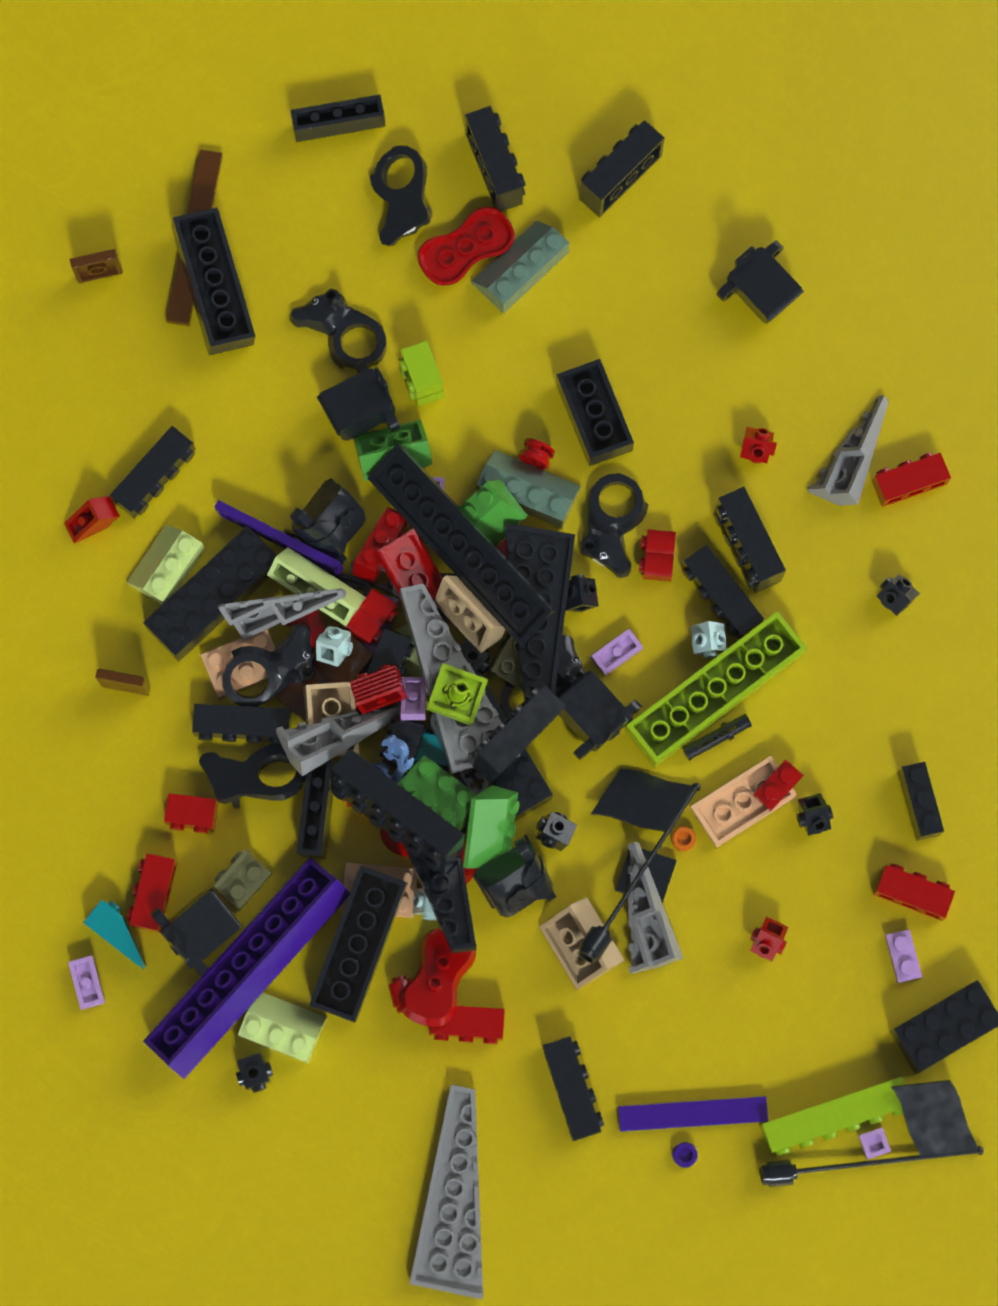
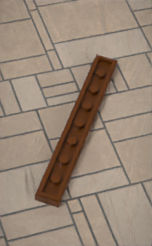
(201, 199)

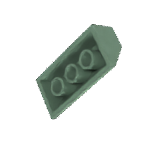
(521, 265)
(534, 489)

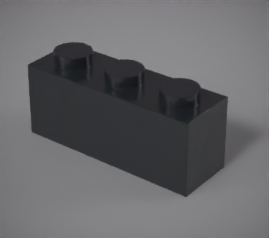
(920, 801)

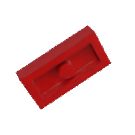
(778, 785)

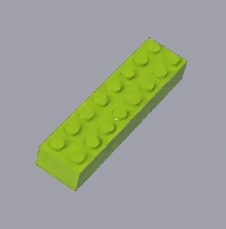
(715, 689)

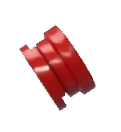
(536, 453)

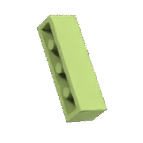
(305, 577)

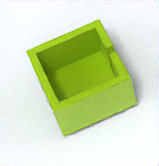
(422, 374)

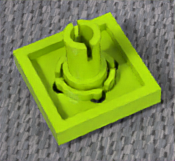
(459, 686)

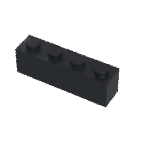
(338, 118)
(153, 472)
(722, 592)
(391, 650)
(239, 722)
(316, 812)
(571, 1088)

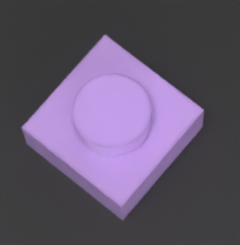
(874, 1143)

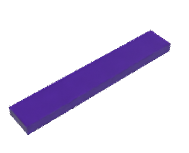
(278, 537)
(693, 1114)

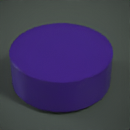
(684, 1154)

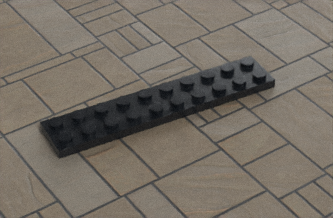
(461, 544)

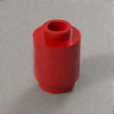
(395, 989)

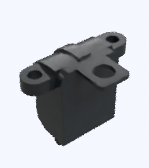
(761, 282)
(359, 403)
(328, 520)
(594, 713)
(515, 879)
(198, 928)

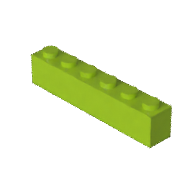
(832, 1116)

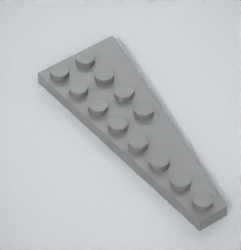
(437, 646)
(450, 1232)

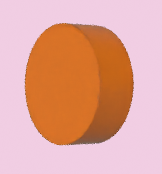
(683, 838)

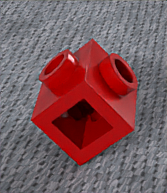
(758, 445)
(769, 939)

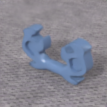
(399, 751)

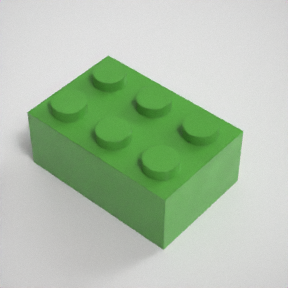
(439, 791)

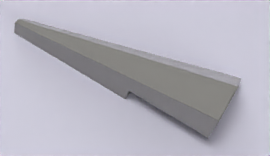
(847, 473)
(260, 614)
(317, 743)
(651, 933)

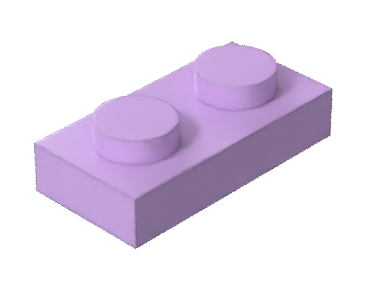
(617, 652)
(415, 704)
(903, 956)
(86, 982)

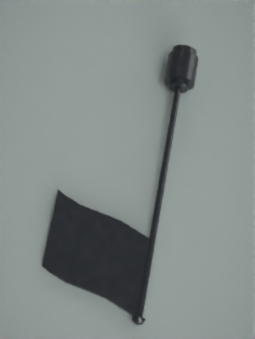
(645, 804)
(932, 1119)

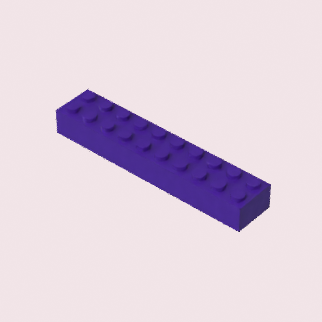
(246, 968)

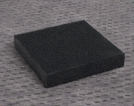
(660, 868)

